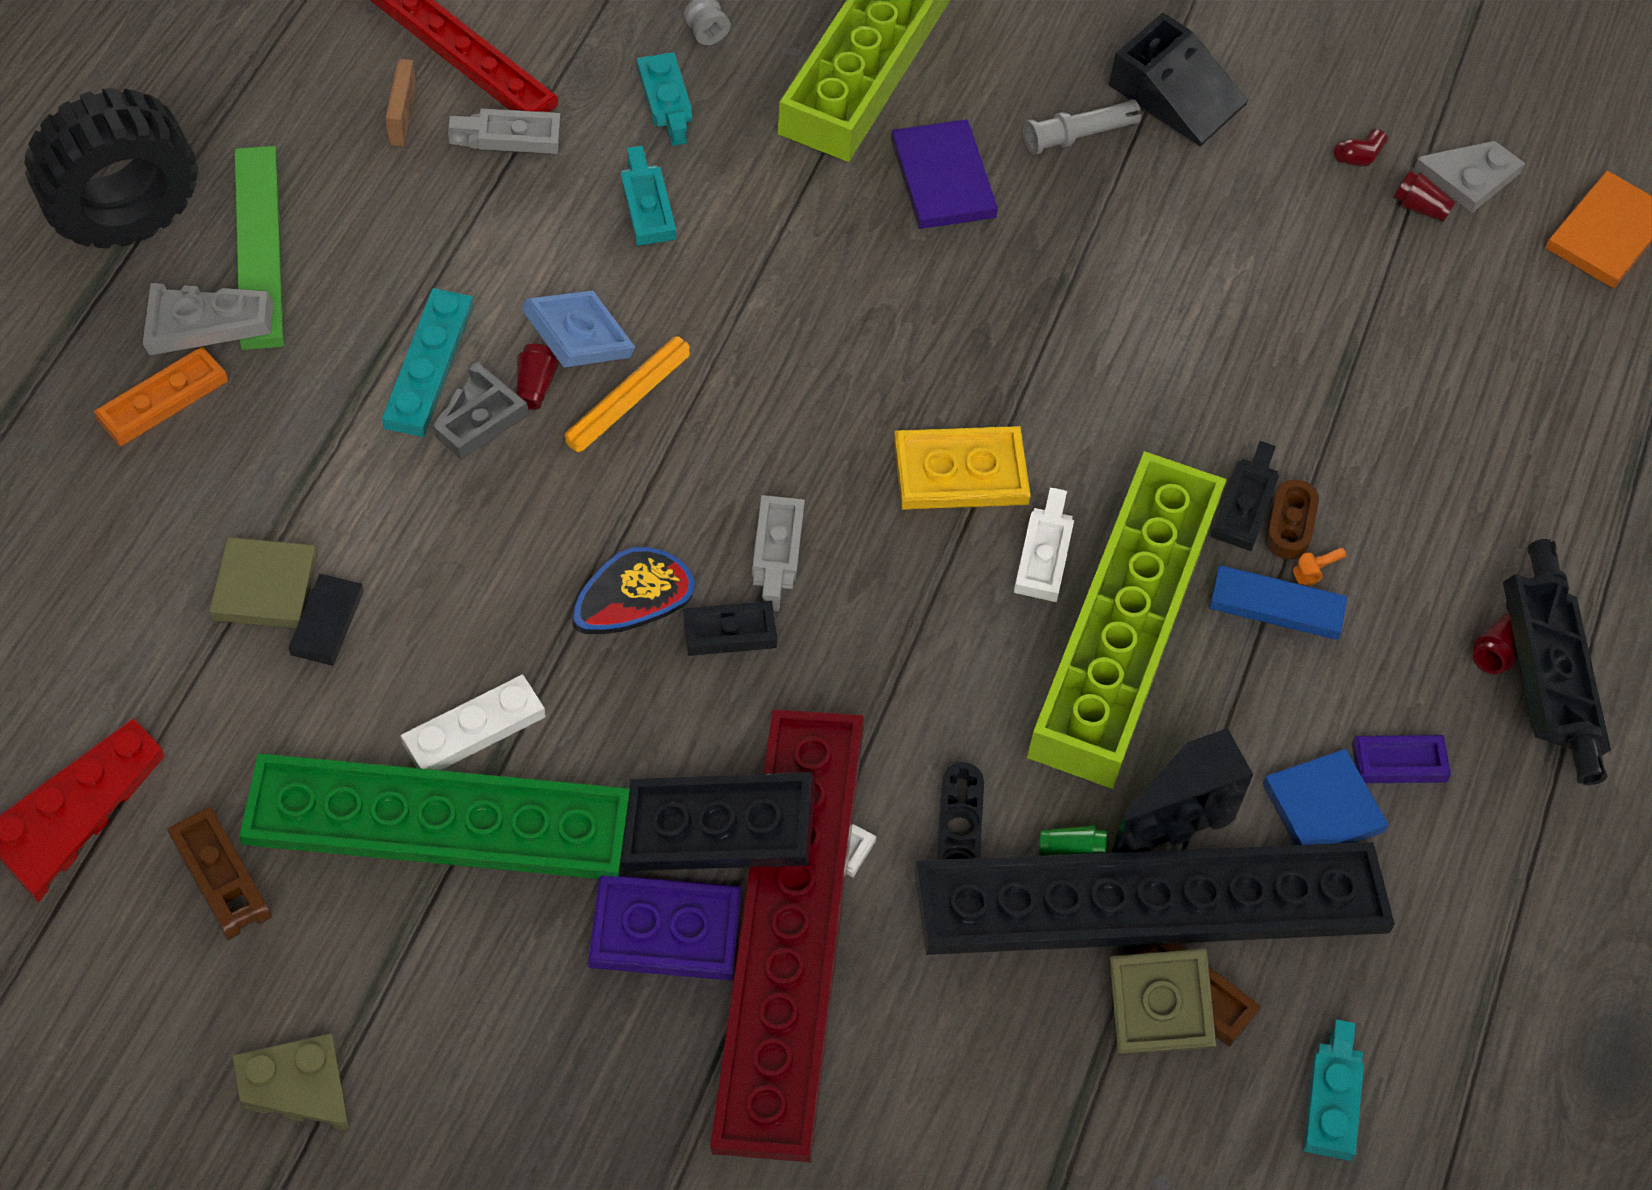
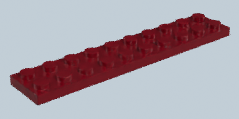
(789, 954)

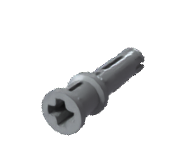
(1065, 129)

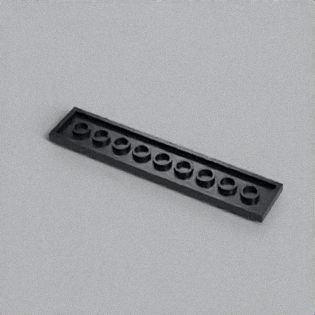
(1151, 898)

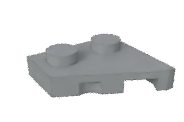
(1471, 172)

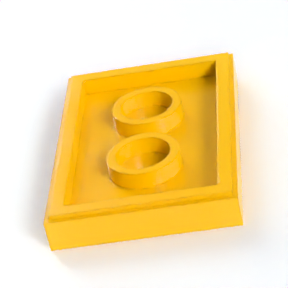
(961, 467)

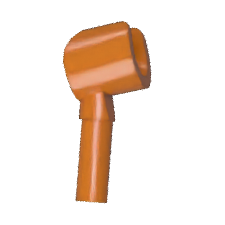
(1309, 567)

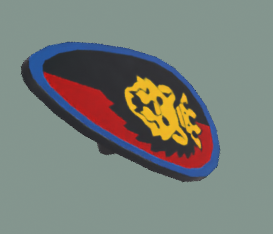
(633, 591)

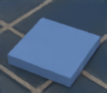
(578, 328)

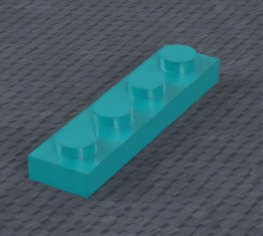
(427, 362)

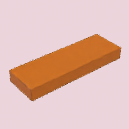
(160, 396)

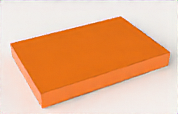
(1606, 230)

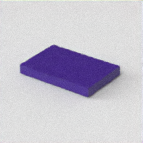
(944, 174)
(665, 927)

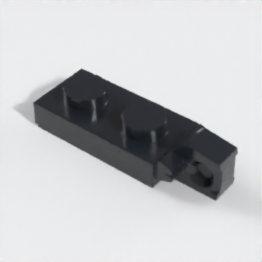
(1247, 500)

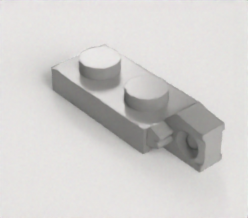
(507, 131)
(777, 546)

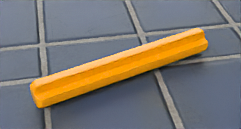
(627, 394)

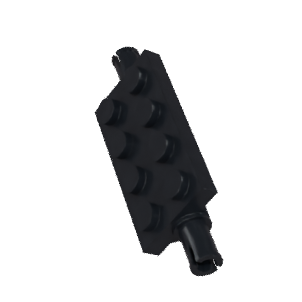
(1557, 663)

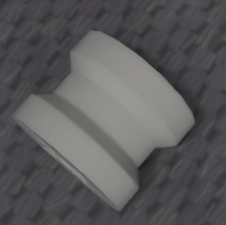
(707, 21)

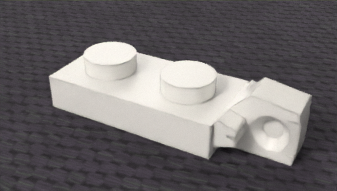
(1045, 549)

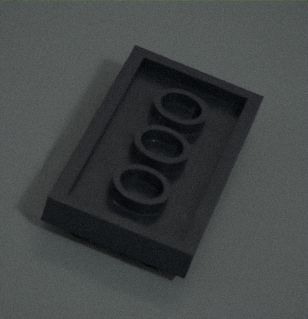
(719, 822)

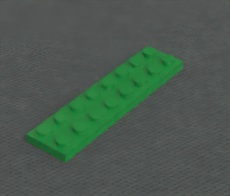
(435, 816)

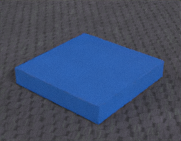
(1325, 802)

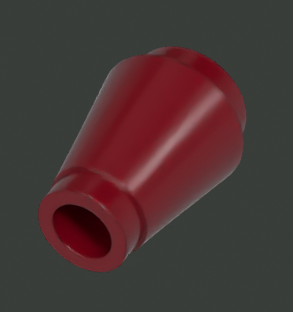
(1423, 196)
(535, 373)
(1495, 648)

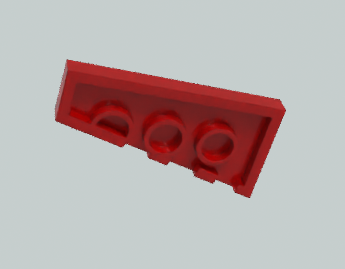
(58, 817)

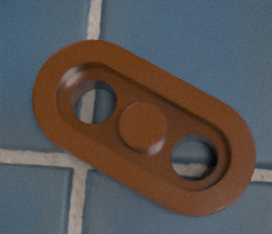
(1292, 522)

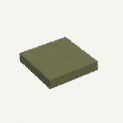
(263, 582)
(1162, 1002)

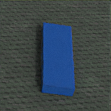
(1278, 602)

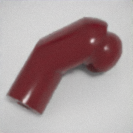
(1361, 152)

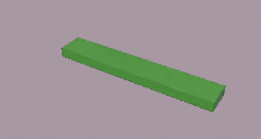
(259, 235)

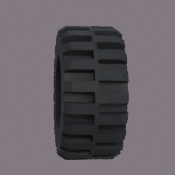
(99, 133)

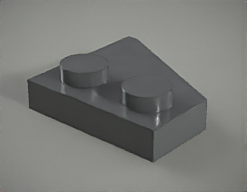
(478, 413)

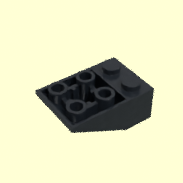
(1176, 80)
(1192, 792)

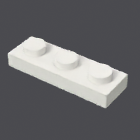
(473, 725)

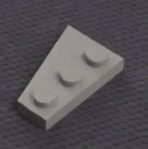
(199, 318)

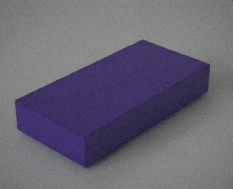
(1401, 758)

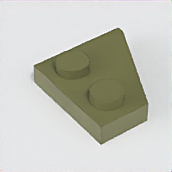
(294, 1080)

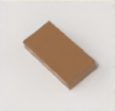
(401, 102)

